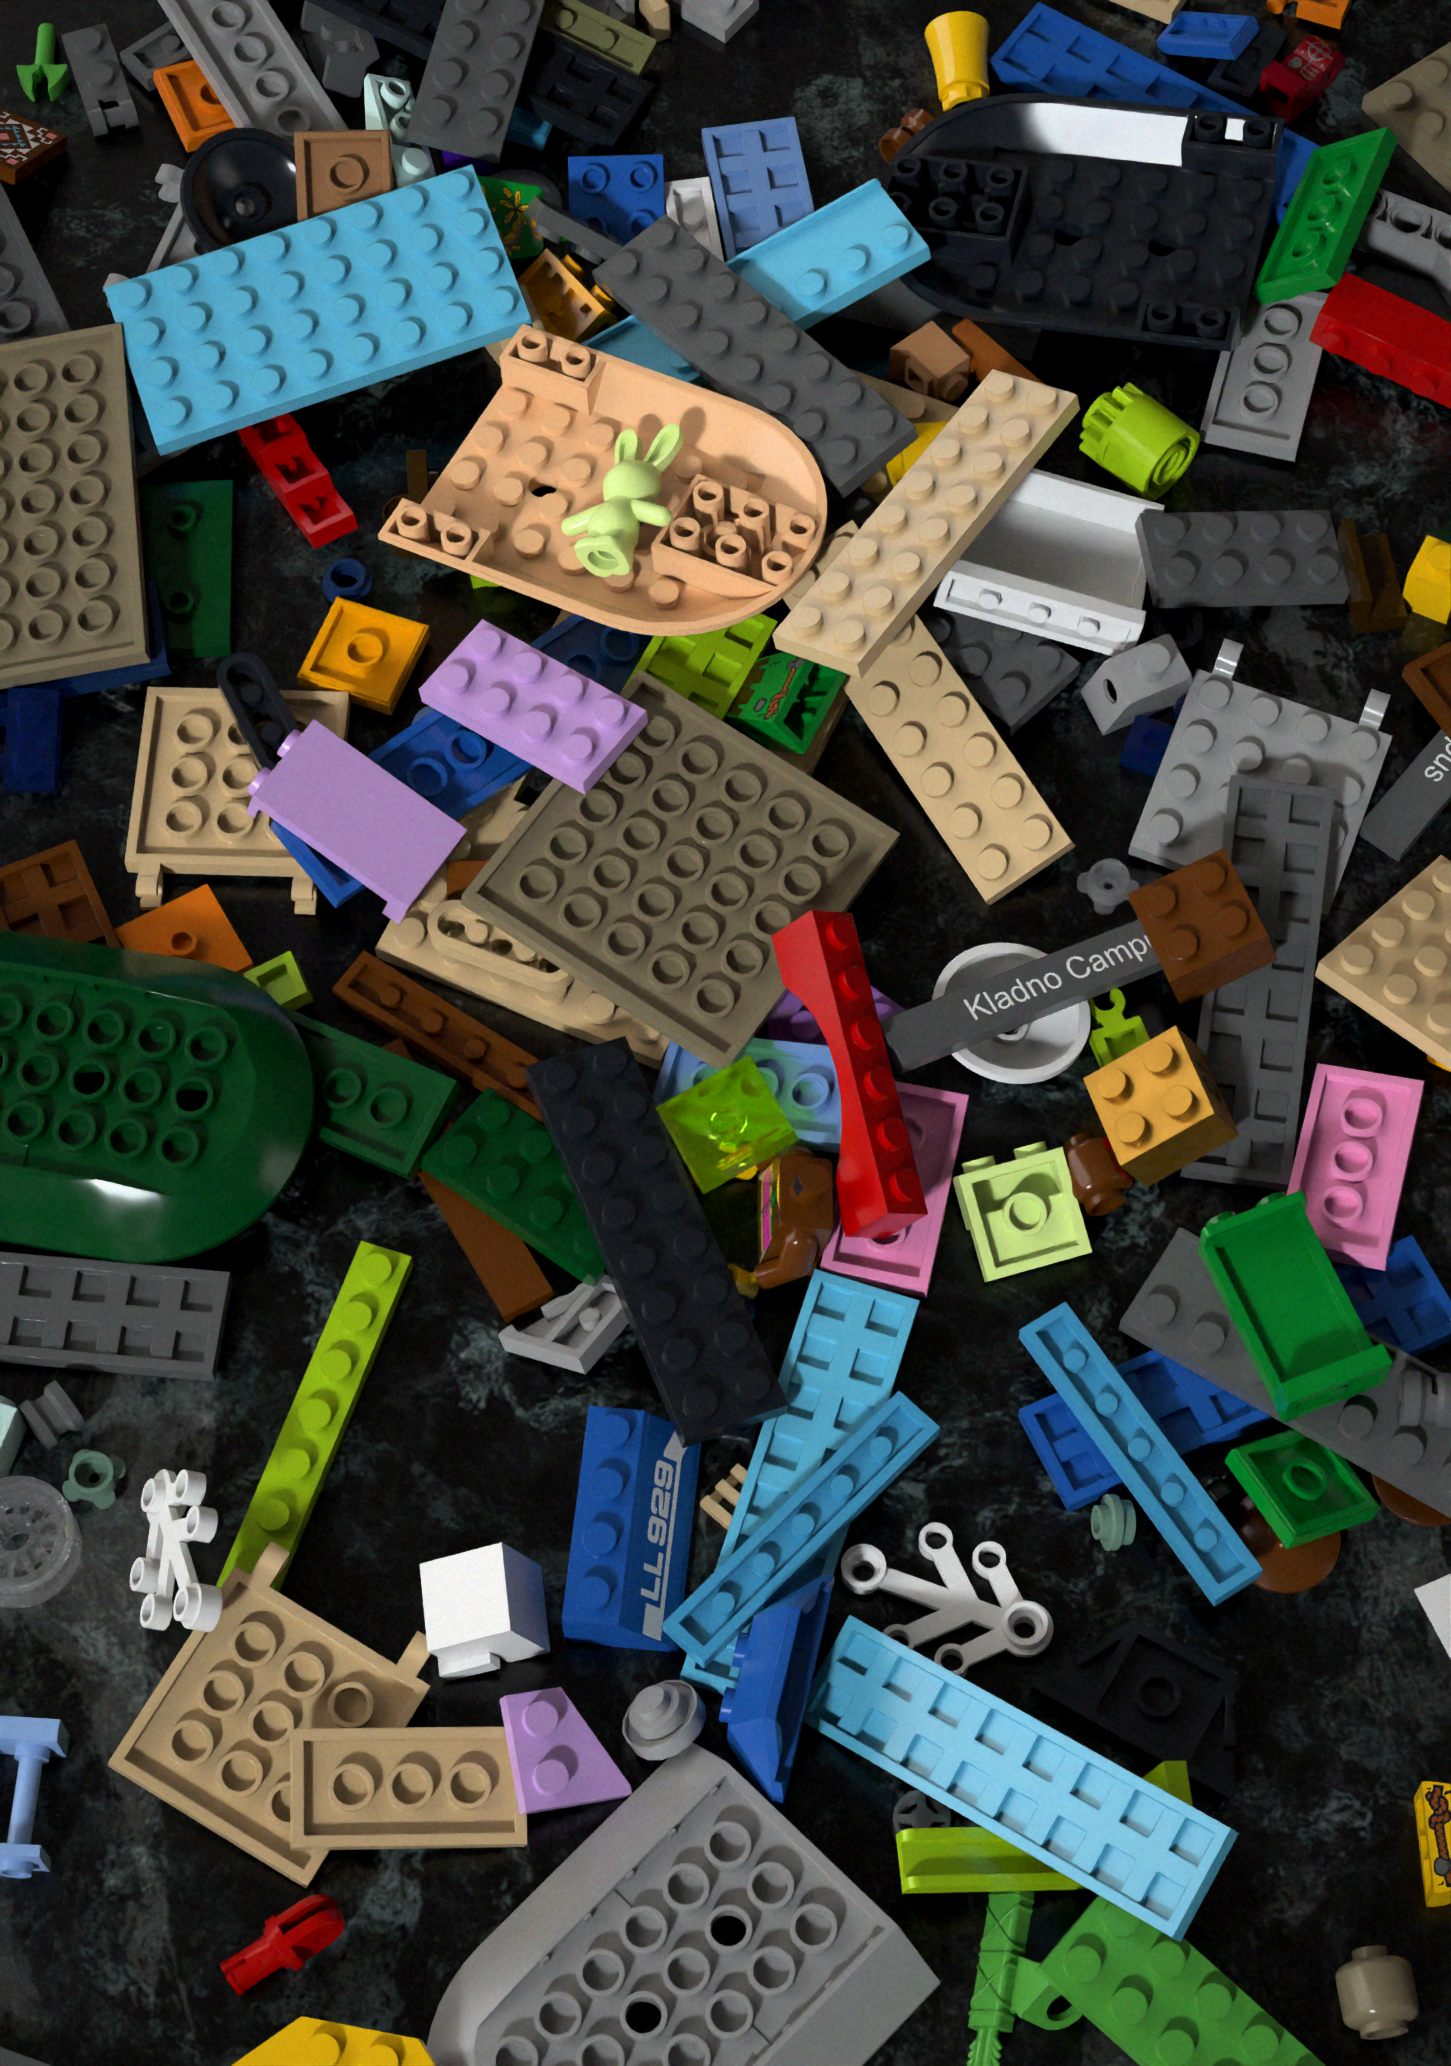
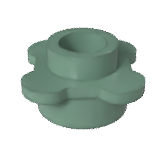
(91, 1463)

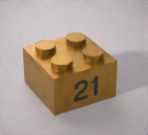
(1160, 1107)

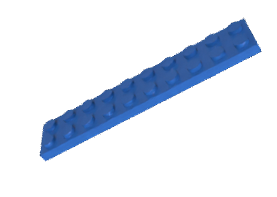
(460, 767)

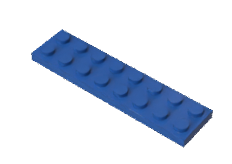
(1070, 59)
(1397, 1305)

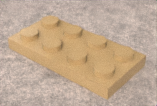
(402, 1789)

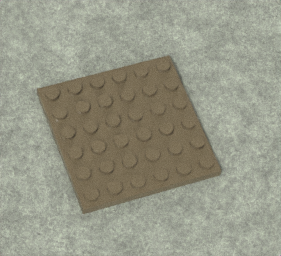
(680, 874)

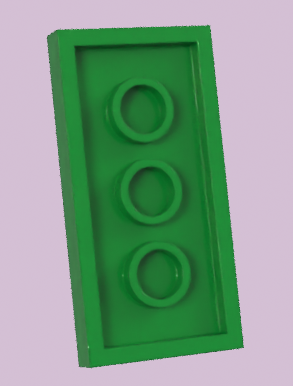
(1325, 216)

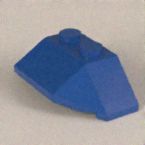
(775, 1686)

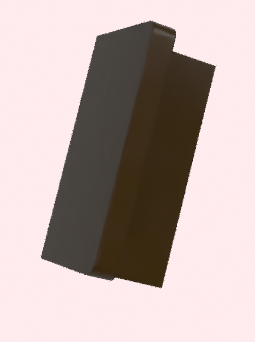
(1372, 580)

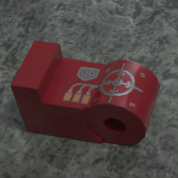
(1301, 77)

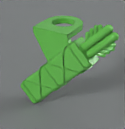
(1008, 1981)

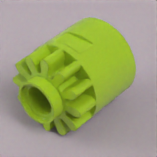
(1138, 441)

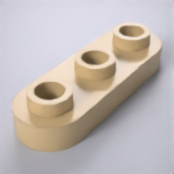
(479, 944)

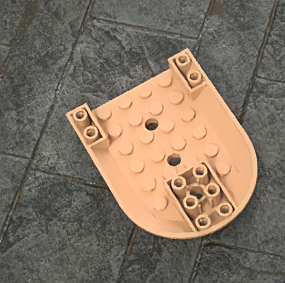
(738, 492)

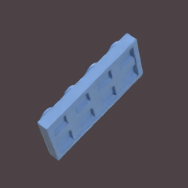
(756, 180)

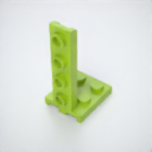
(983, 1862)

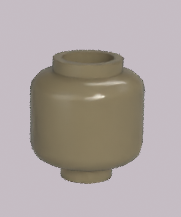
(1377, 1993)

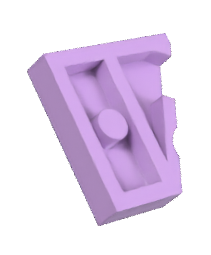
(556, 1754)

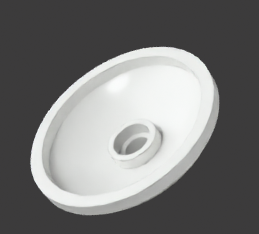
(1030, 1051)

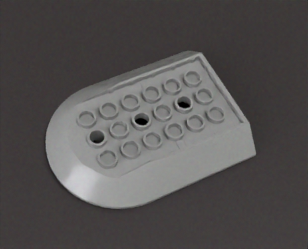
(633, 1923)

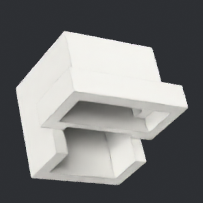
(483, 1609)

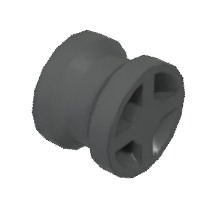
(51, 1415)
(920, 1812)

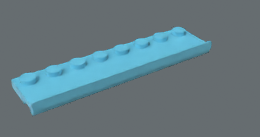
(801, 271)

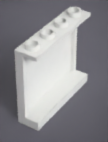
(1057, 565)

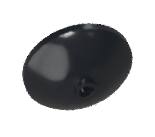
(239, 168)

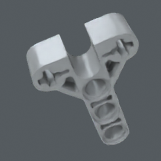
(1409, 237)

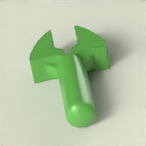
(57, 75)

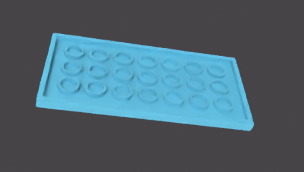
(317, 309)

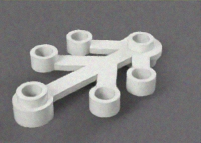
(168, 1554)
(956, 1603)

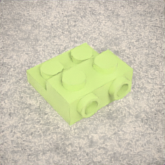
(1021, 1211)

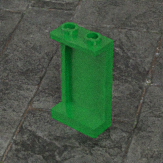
(1290, 1306)

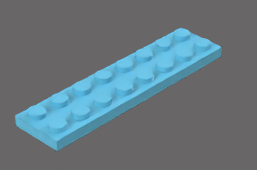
(834, 1382)
(1018, 1778)

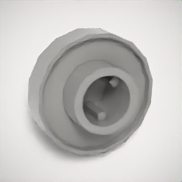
(664, 1719)

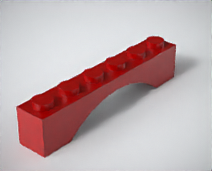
(876, 1167)

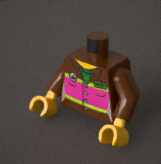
(792, 1218)

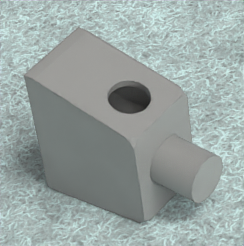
(1144, 681)

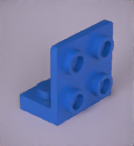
(617, 192)

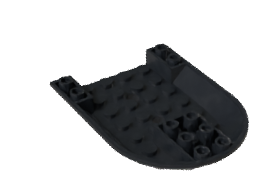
(1024, 169)

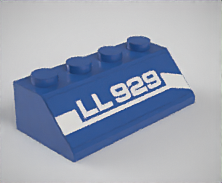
(630, 1531)

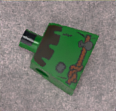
(784, 701)

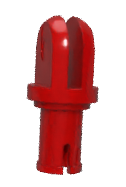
(286, 1941)

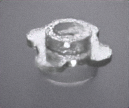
(1110, 872)

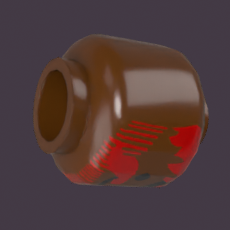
(1096, 1174)

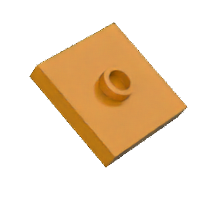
(364, 655)

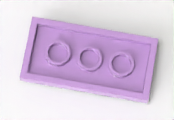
(533, 706)

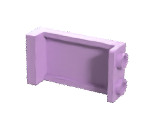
(357, 816)

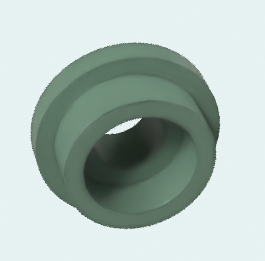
(1113, 1522)

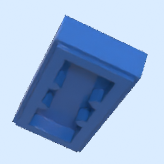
(1207, 35)

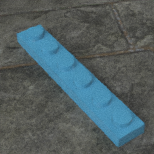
(1140, 1454)
(800, 1529)

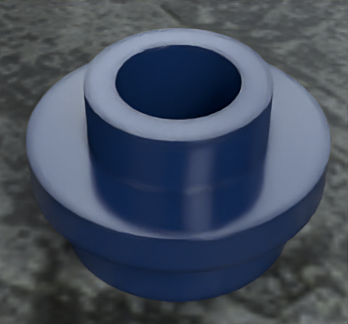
(343, 572)

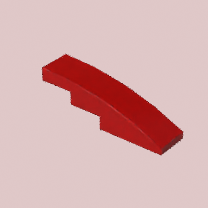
(299, 479)

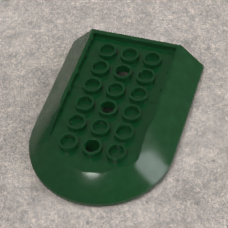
(129, 1165)

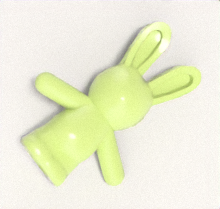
(629, 497)

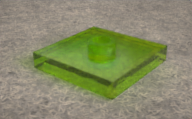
(726, 1124)

